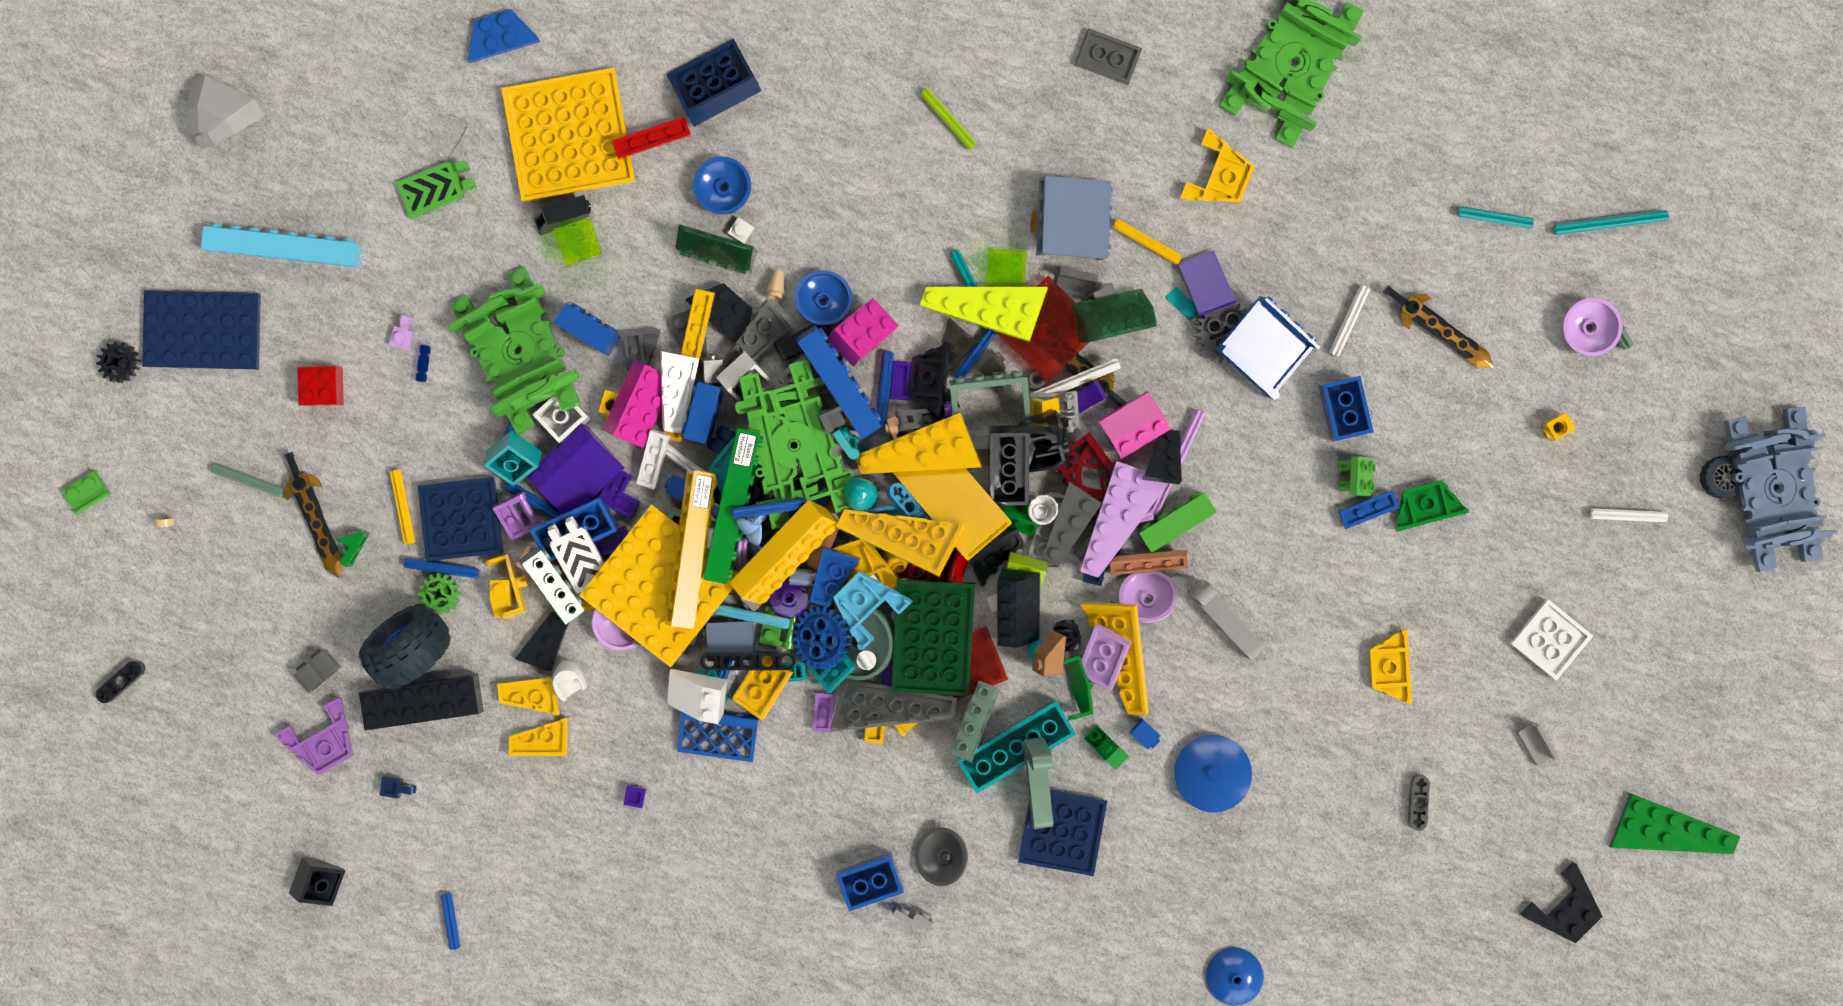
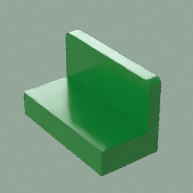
(1019, 517)

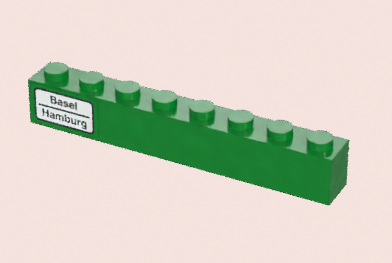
(734, 494)

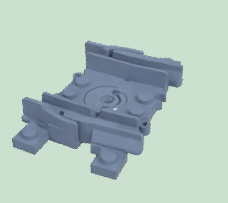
(1793, 503)

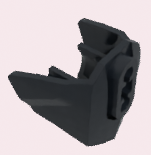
(1052, 451)

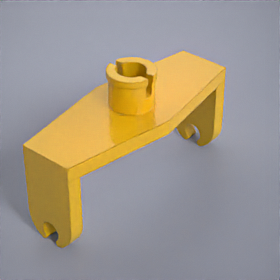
(517, 583)

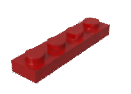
(651, 138)

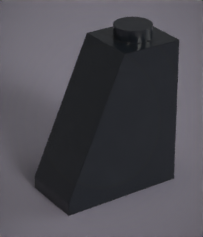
(561, 214)

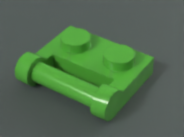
(771, 635)

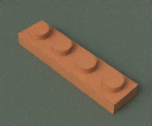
(1149, 562)

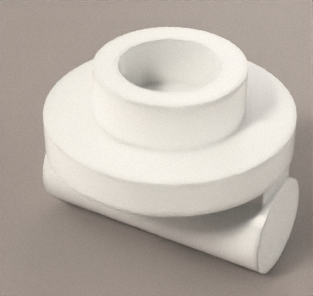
(866, 660)

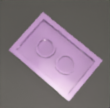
(1105, 656)

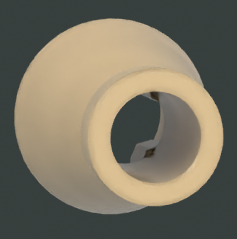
(776, 286)

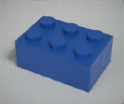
(588, 328)
(1345, 408)
(703, 413)
(870, 881)

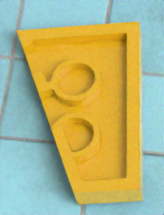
(541, 741)

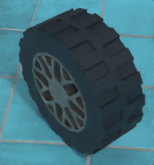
(1717, 478)

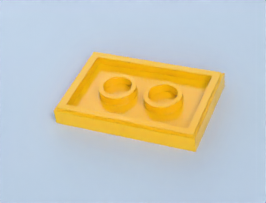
(761, 689)

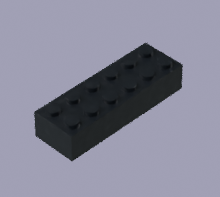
(421, 702)

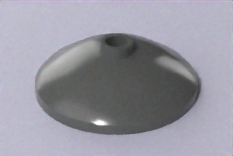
(932, 858)

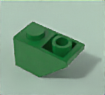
(1106, 747)

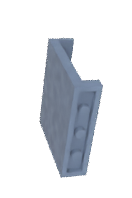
(1074, 217)

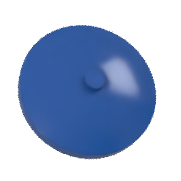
(1213, 773)

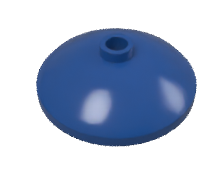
(721, 172)
(827, 287)
(1231, 964)

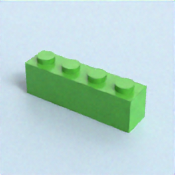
(1176, 522)

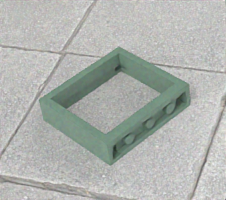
(980, 381)

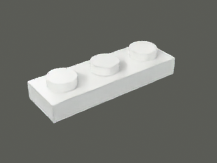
(653, 459)

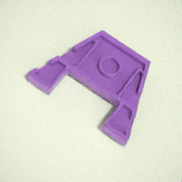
(326, 747)

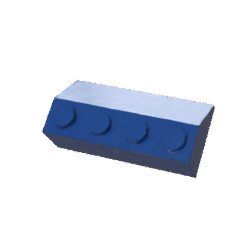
(592, 515)

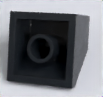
(316, 882)

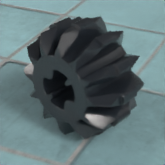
(1070, 630)

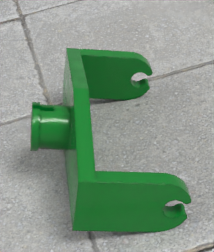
(1080, 686)

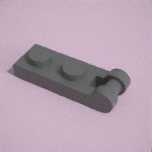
(917, 419)

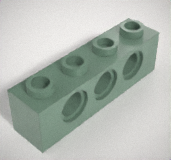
(975, 721)

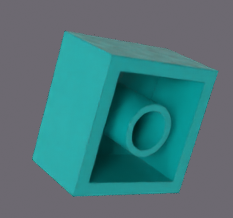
(512, 458)

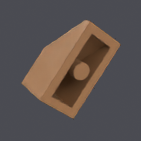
(1049, 655)

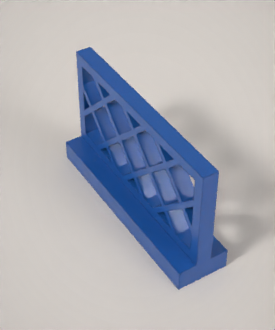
(729, 718)

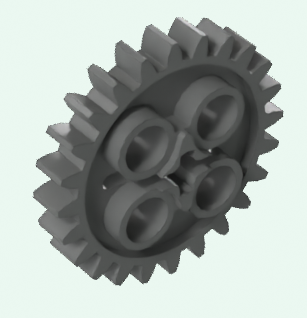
(1220, 317)

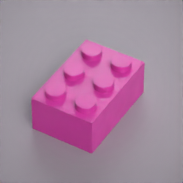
(862, 332)

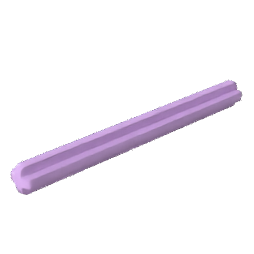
(1185, 444)

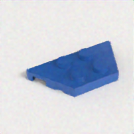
(499, 35)

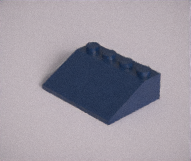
(713, 82)

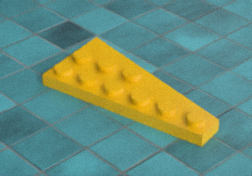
(929, 448)
(909, 538)
(1125, 622)

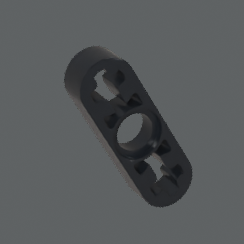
(129, 680)

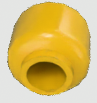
(896, 564)

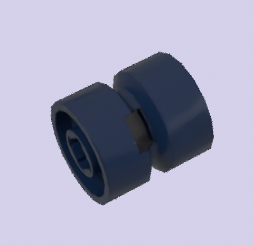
(724, 436)

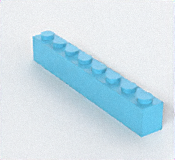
(280, 246)

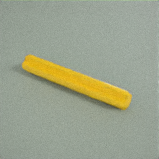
(1147, 241)
(402, 506)

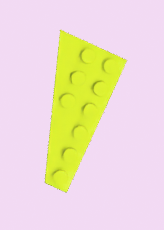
(995, 308)

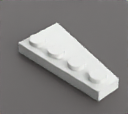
(676, 386)

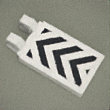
(576, 554)

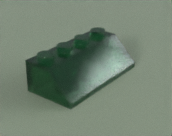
(715, 249)
(1113, 315)

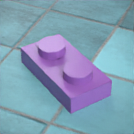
(823, 711)

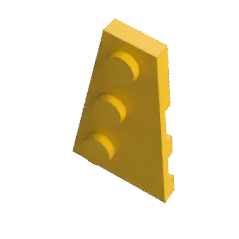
(530, 694)

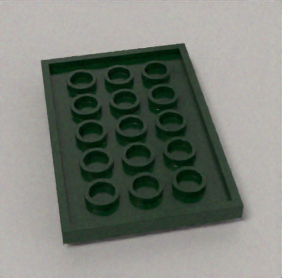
(933, 637)

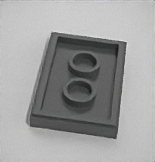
(1108, 56)

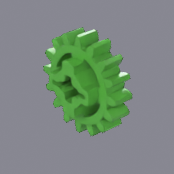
(443, 585)

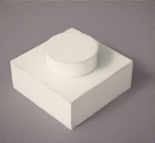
(741, 230)

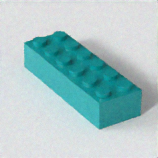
(1005, 750)

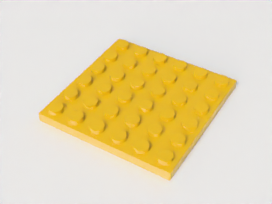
(565, 134)
(636, 587)

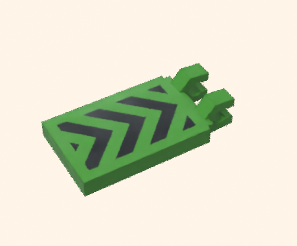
(434, 188)

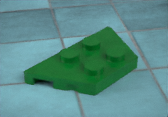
(1427, 505)

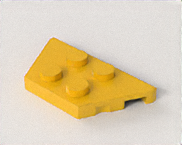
(1391, 667)

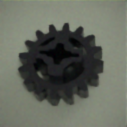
(111, 357)

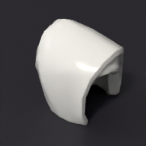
(568, 679)

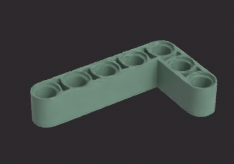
(1037, 762)

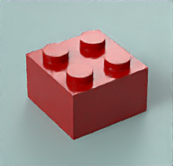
(320, 386)

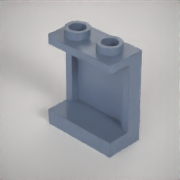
(729, 637)

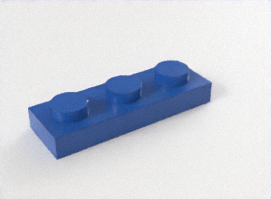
(1368, 509)

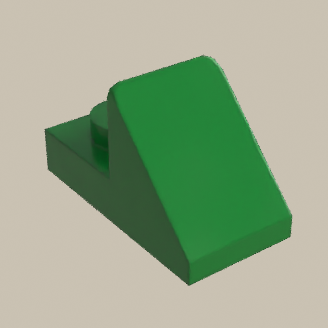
(355, 543)

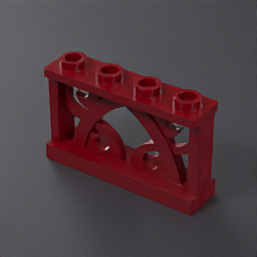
(1092, 450)

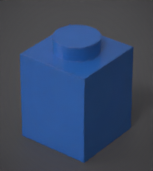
(1145, 734)

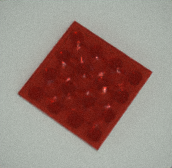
(1054, 335)

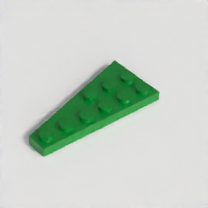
(1660, 828)

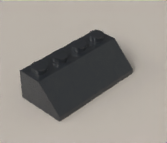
(1018, 608)

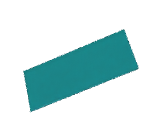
(1182, 303)

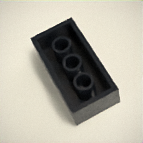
(1008, 465)

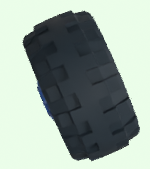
(405, 646)

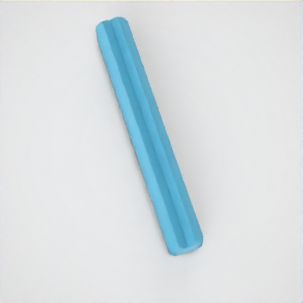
(751, 616)

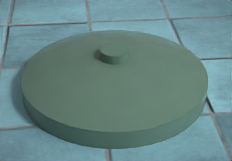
(881, 646)

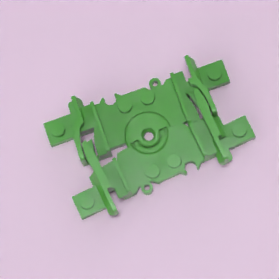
(1314, 55)
(521, 377)
(797, 425)

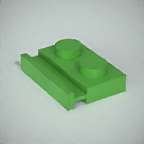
(85, 492)

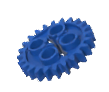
(821, 637)

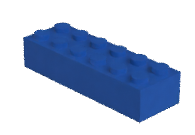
(835, 376)

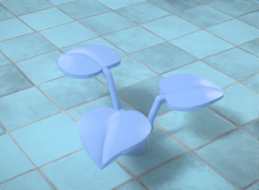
(751, 529)

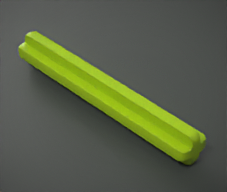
(948, 118)

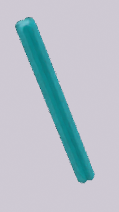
(1611, 222)

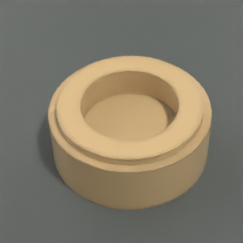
(164, 522)

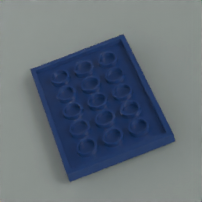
(201, 330)

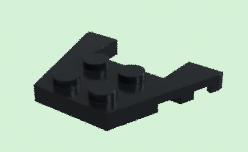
(1574, 914)

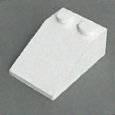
(697, 695)

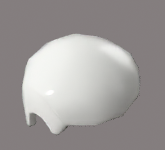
(1042, 509)

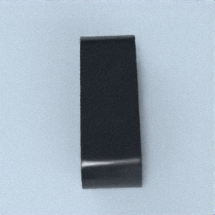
(789, 346)

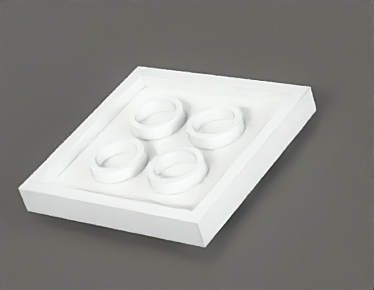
(1551, 639)

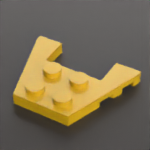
(1228, 175)
(870, 563)

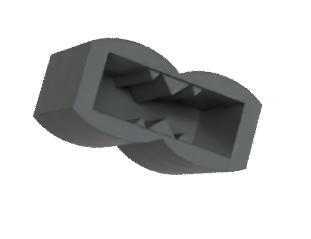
(316, 670)

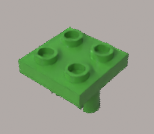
(1361, 476)

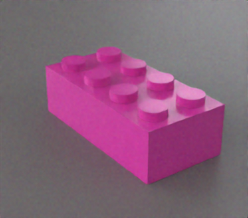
(636, 405)

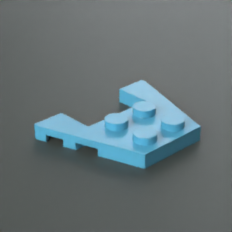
(861, 598)

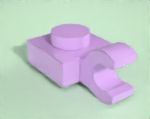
(401, 336)

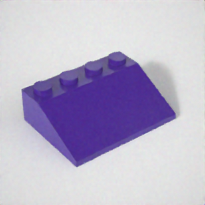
(575, 470)

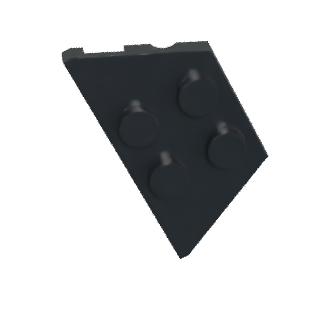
(728, 312)
(929, 377)

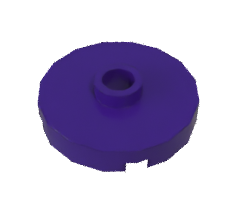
(785, 592)

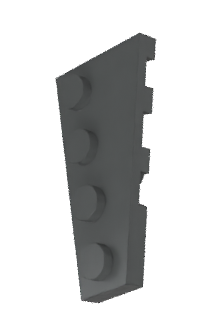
(760, 334)

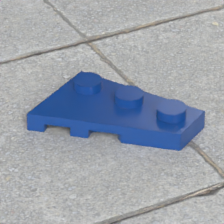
(831, 575)

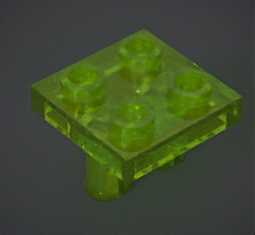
(578, 241)
(1006, 268)

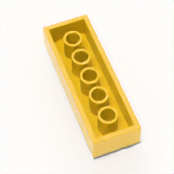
(784, 553)

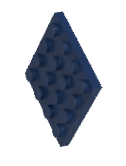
(460, 519)
(1073, 839)

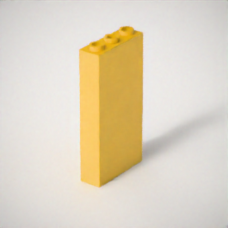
(957, 498)

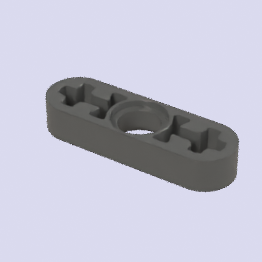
(1426, 789)

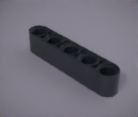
(739, 664)

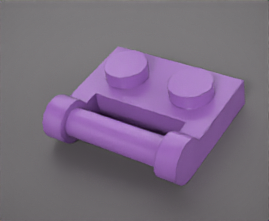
(511, 518)

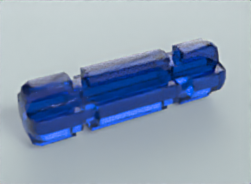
(422, 363)

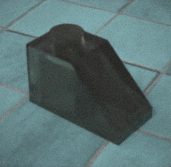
(990, 364)

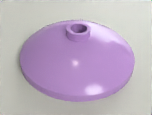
(1605, 325)
(1152, 587)
(610, 634)

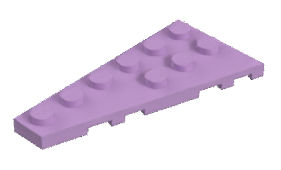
(1121, 510)

